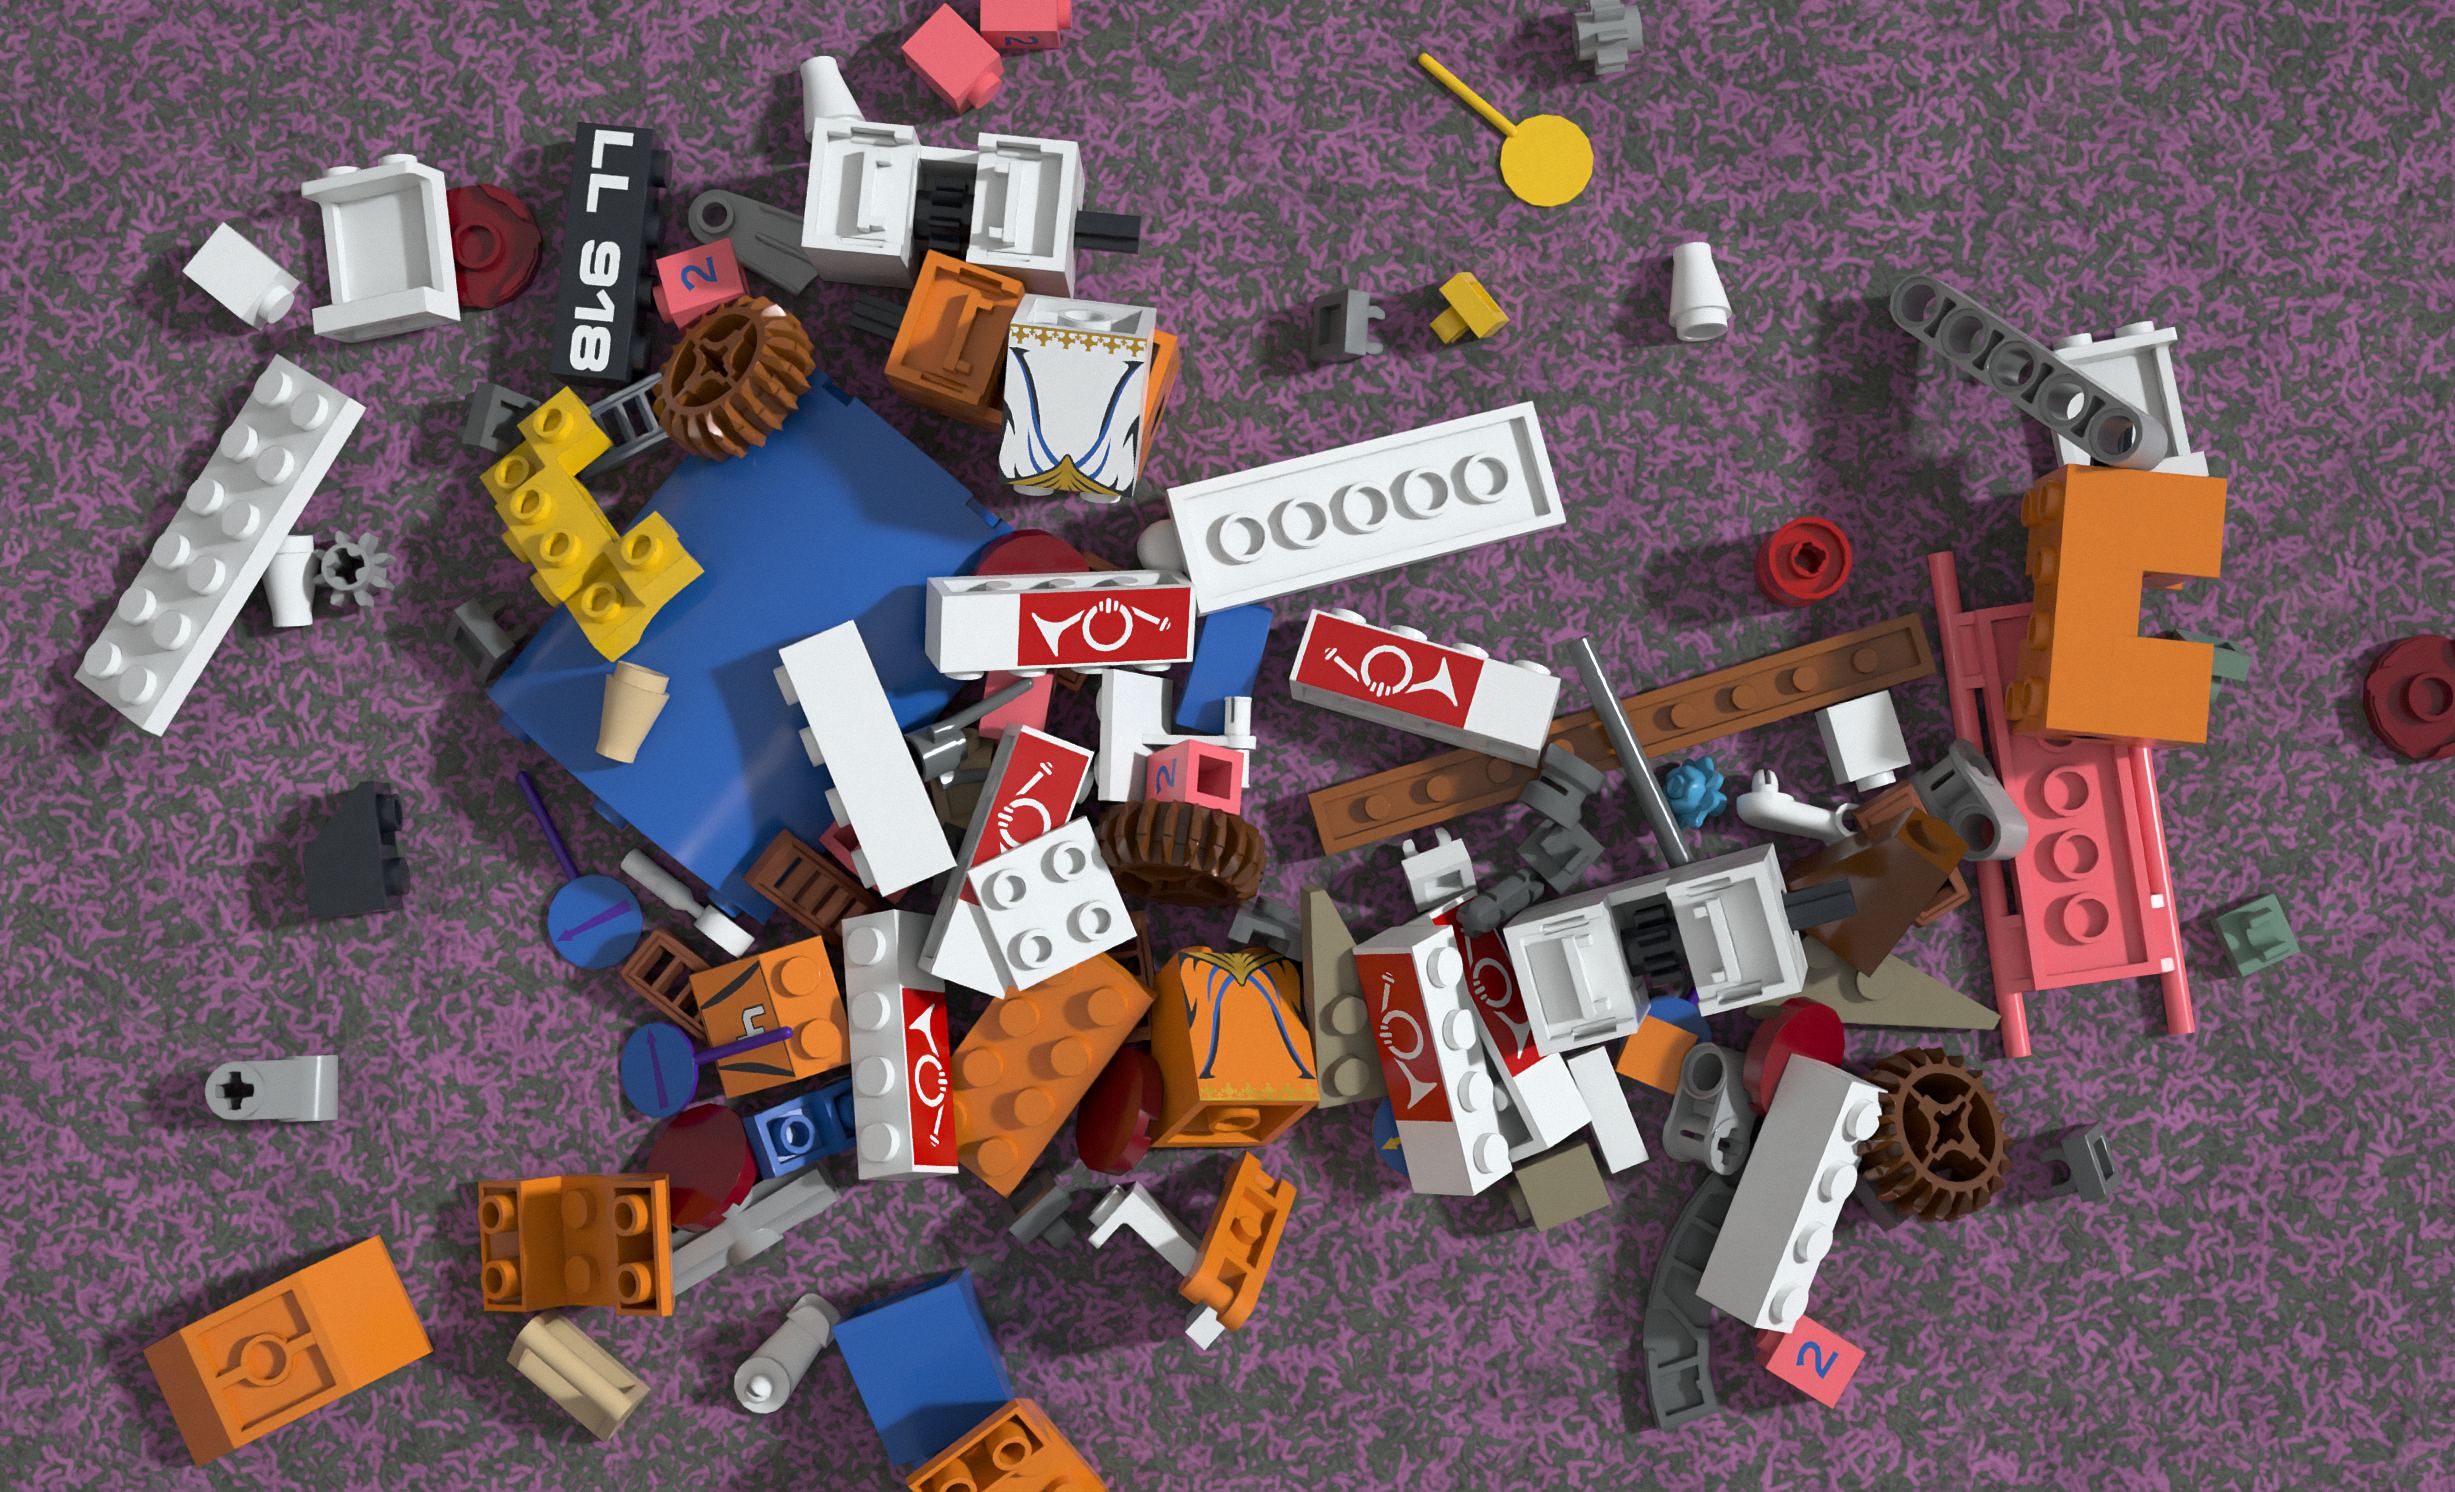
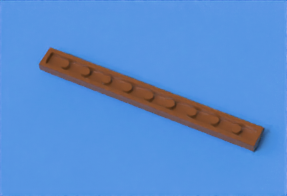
(1661, 719)

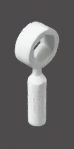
(680, 897)

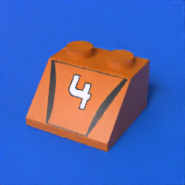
(767, 992)

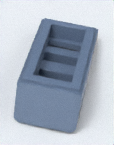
(636, 447)

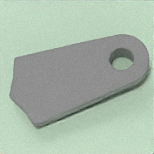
(762, 235)

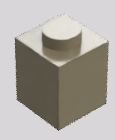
(1557, 1186)

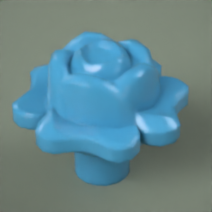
(1694, 793)

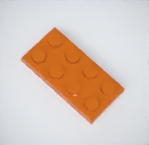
(1035, 1063)

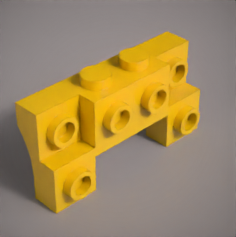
(579, 557)

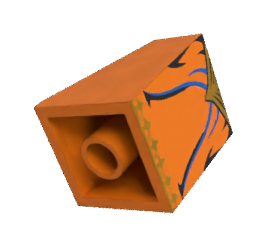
(1230, 1049)

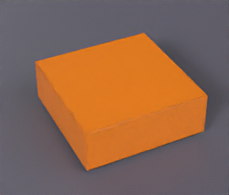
(1655, 1054)

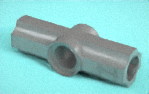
(755, 1225)

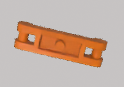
(1239, 1242)

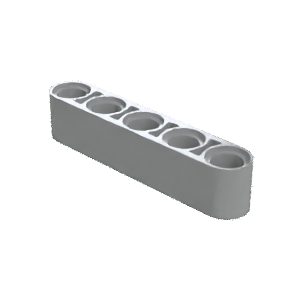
(2051, 382)

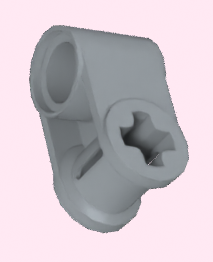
(1966, 792)
(283, 1089)
(1712, 1106)

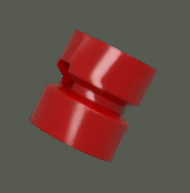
(1802, 562)

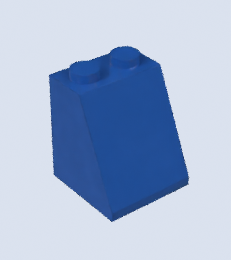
(924, 1365)

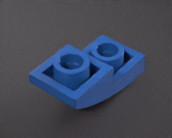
(1223, 665)
(803, 1128)

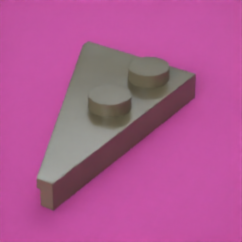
(1889, 997)
(1335, 1007)

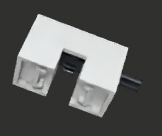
(1006, 207)
(1723, 916)

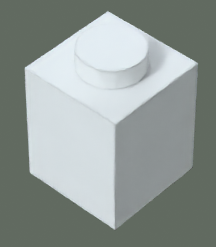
(242, 278)
(1863, 741)

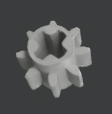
(1607, 34)
(339, 561)

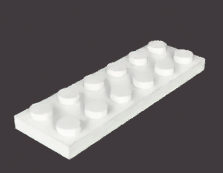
(1364, 508)
(218, 544)

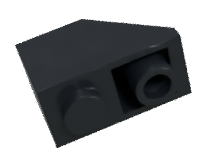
(355, 857)

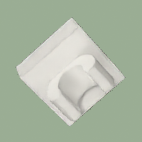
(1437, 873)

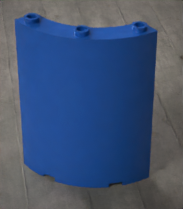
(792, 541)

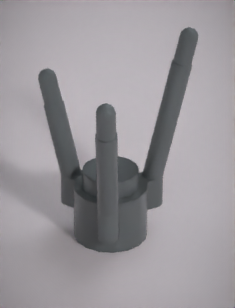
(942, 745)

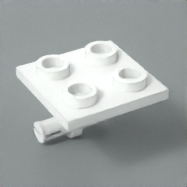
(1138, 722)
(1051, 903)

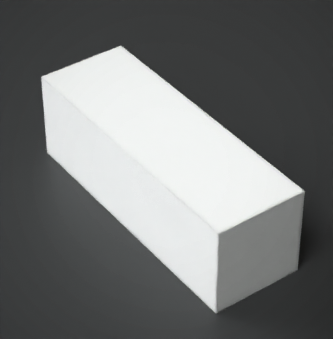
(1612, 1120)

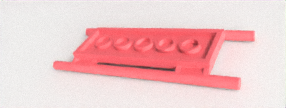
(2096, 860)

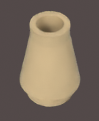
(629, 709)

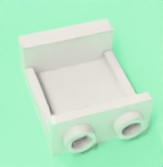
(385, 249)
(2142, 373)
(1164, 1234)

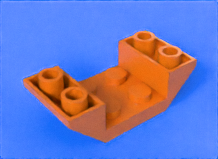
(577, 1243)
(287, 1350)
(1009, 1453)

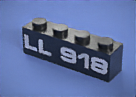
(609, 256)

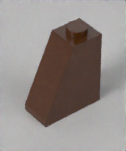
(1892, 876)

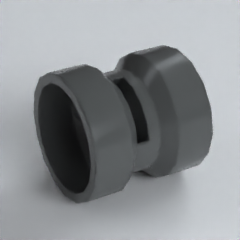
(1568, 774)

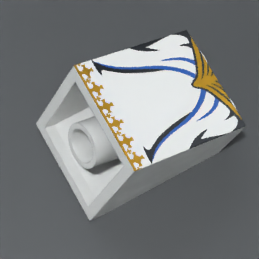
(1075, 397)

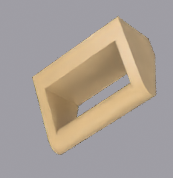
(577, 1373)

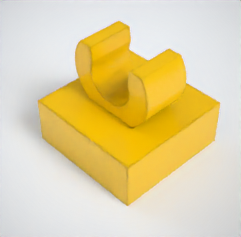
(1470, 309)

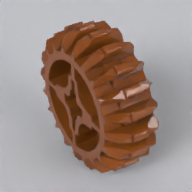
(733, 378)

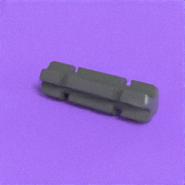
(1500, 902)

